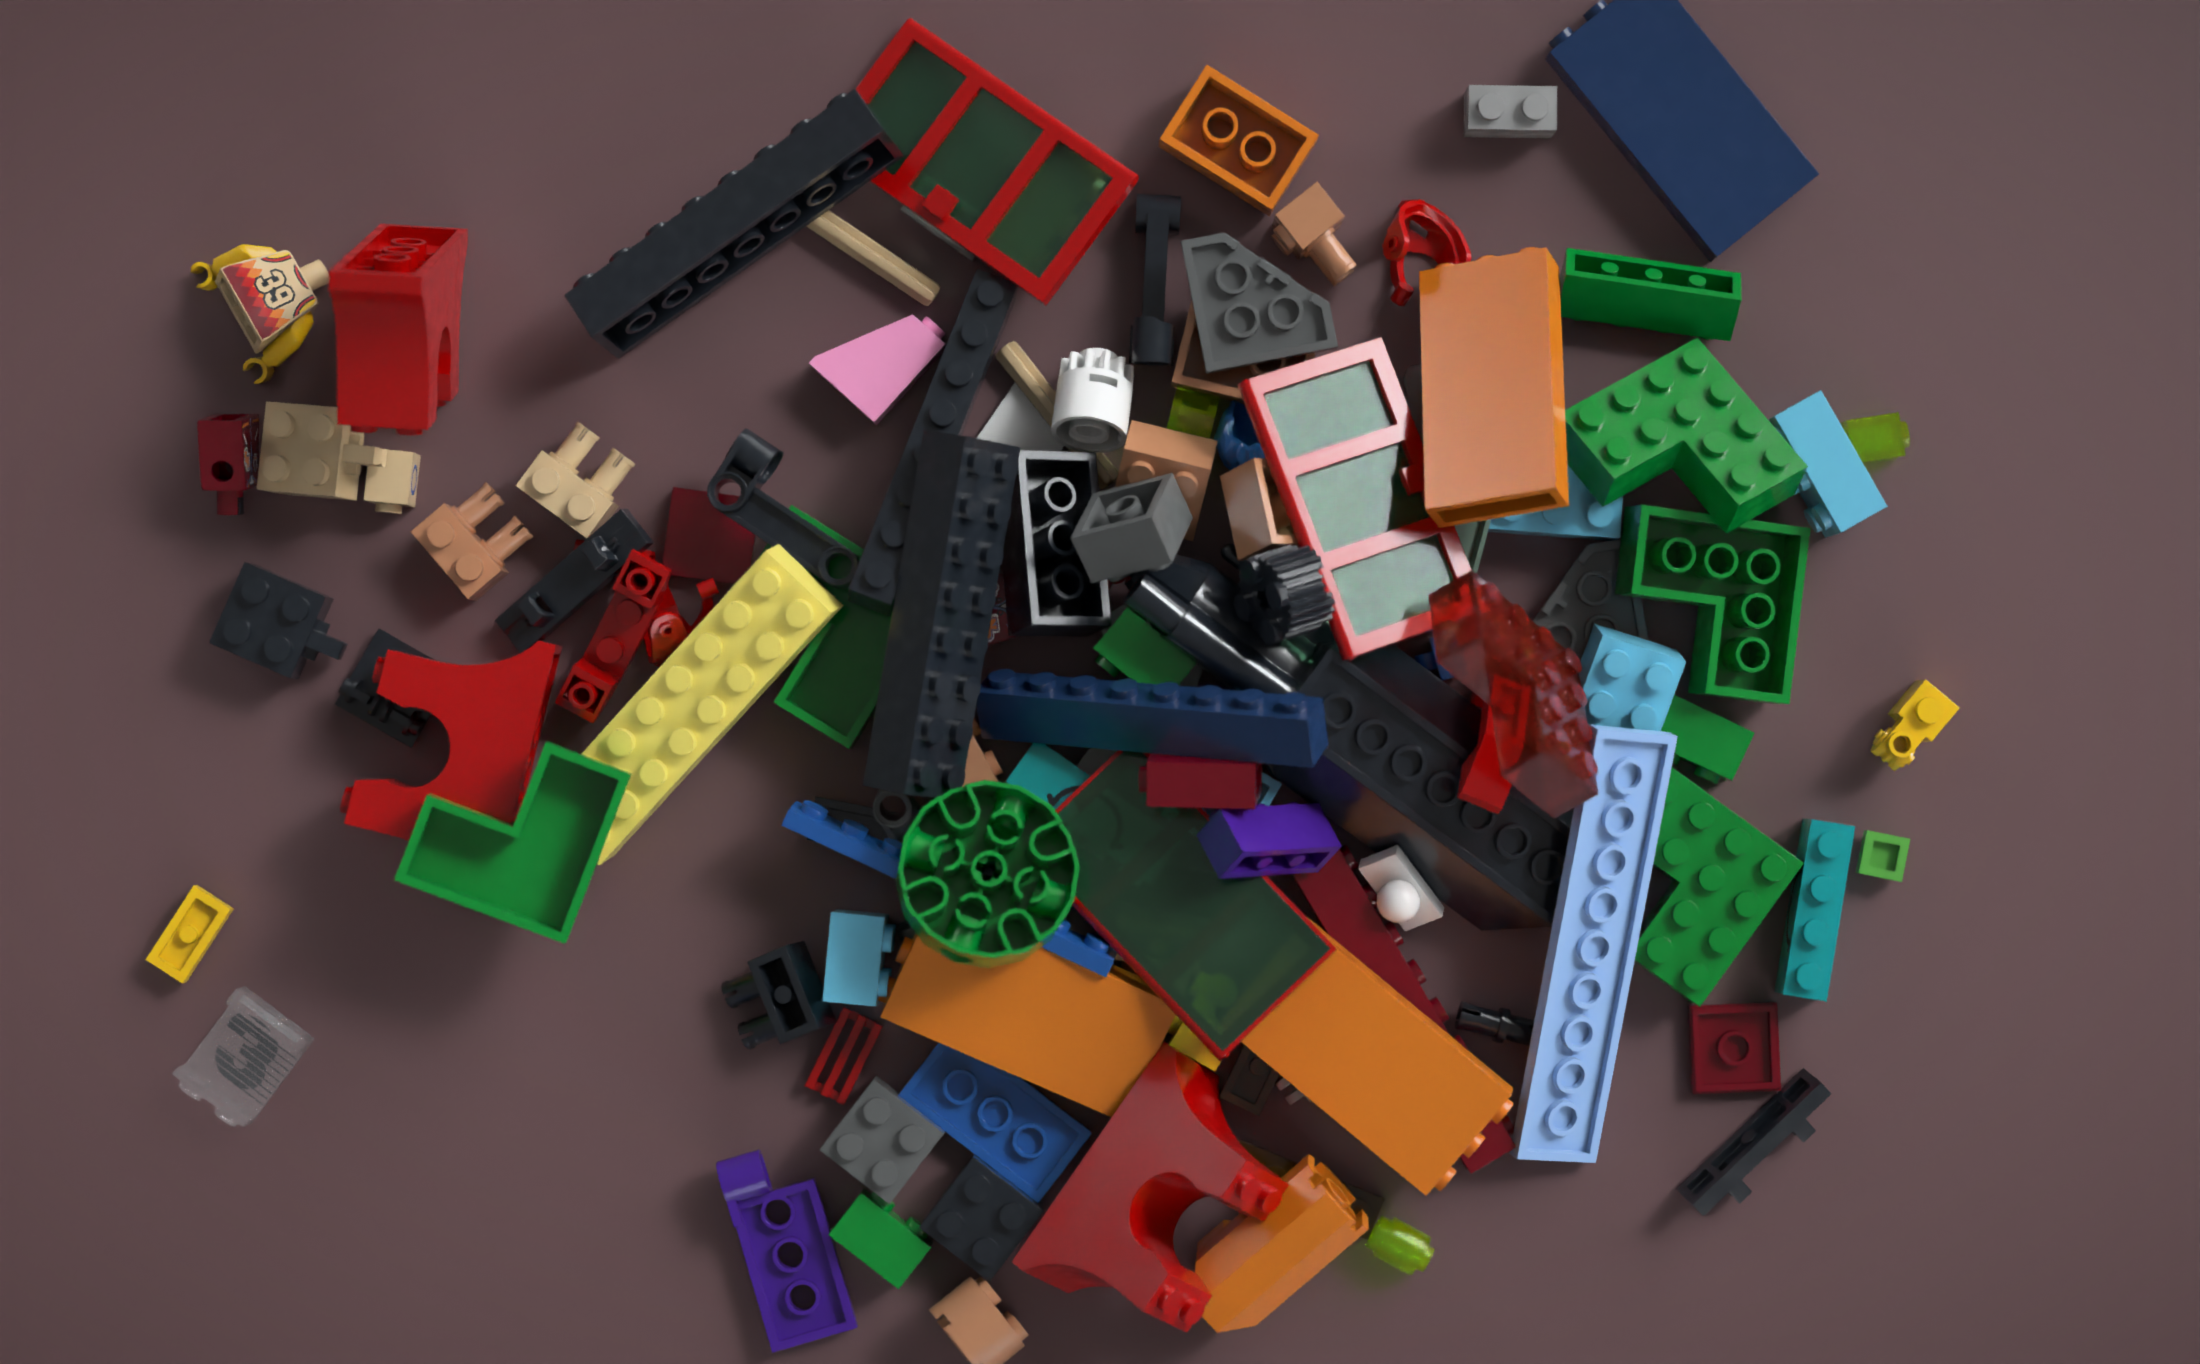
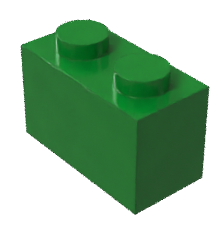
(1140, 652)
(1706, 740)
(882, 1237)

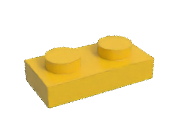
(189, 934)

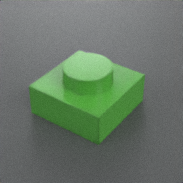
(1882, 855)

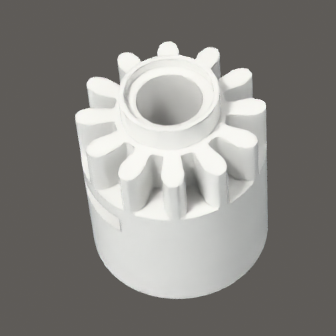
(1093, 401)

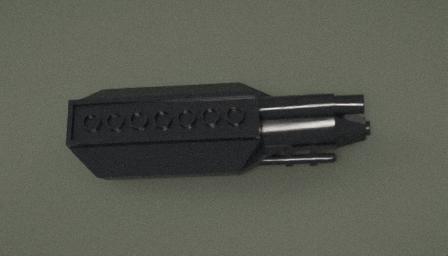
(1389, 753)

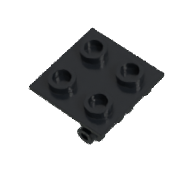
(361, 699)

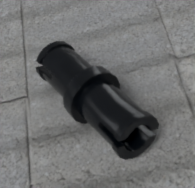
(1498, 1024)

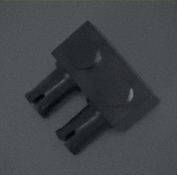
(789, 992)

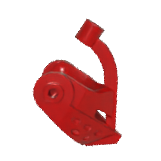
(1443, 242)
(670, 629)

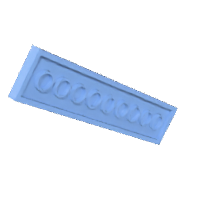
(1593, 948)

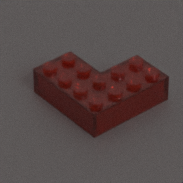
(1528, 685)

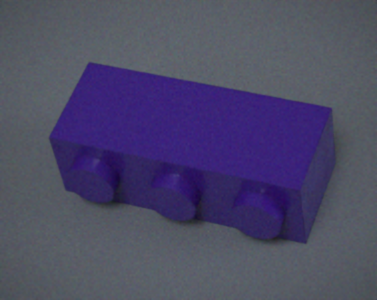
(1268, 840)

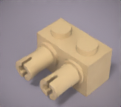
(557, 487)

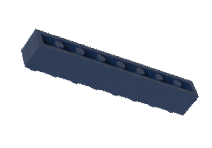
(1153, 718)

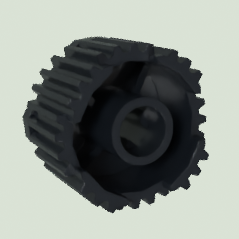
(1283, 593)

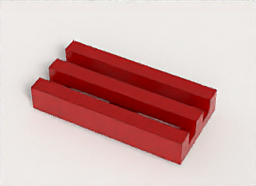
(827, 1088)

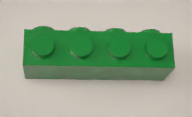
(1649, 294)

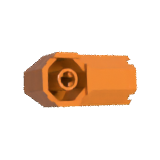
(1260, 1264)

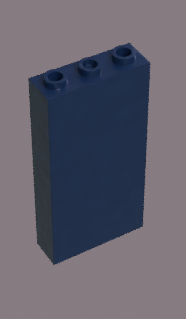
(1681, 117)

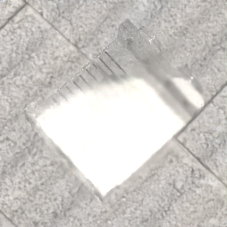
(243, 1058)

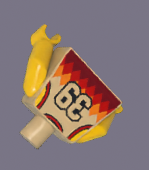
(268, 298)

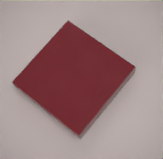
(704, 541)
(1734, 1047)

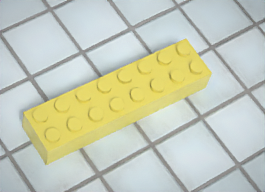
(710, 684)

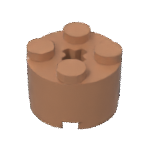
(977, 1325)

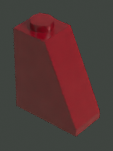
(1200, 782)

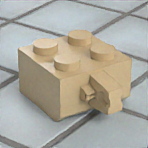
(312, 454)

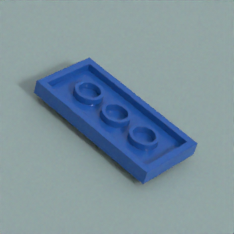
(997, 1118)

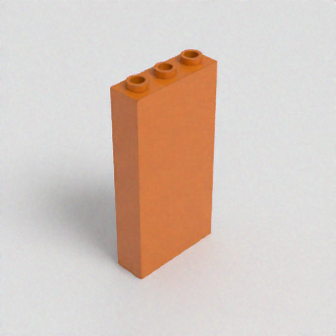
(1493, 388)
(1034, 1019)
(1382, 1069)

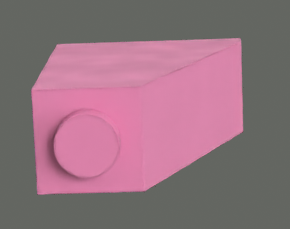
(882, 364)

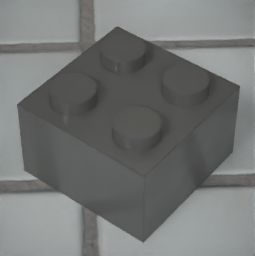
(1132, 528)
(882, 1140)

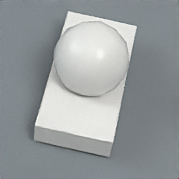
(1400, 889)

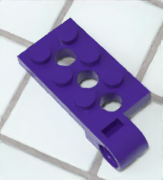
(747, 1193)

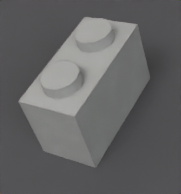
(1510, 111)

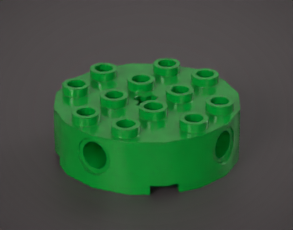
(943, 866)

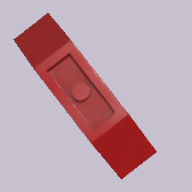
(618, 637)
(1480, 773)

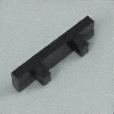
(574, 580)
(1754, 1141)

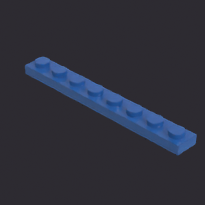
(853, 841)

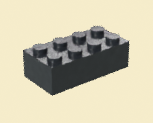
(1041, 568)

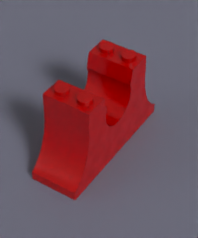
(398, 326)
(492, 727)
(1136, 1181)

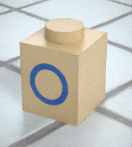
(395, 484)

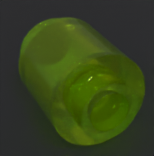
(1400, 1245)

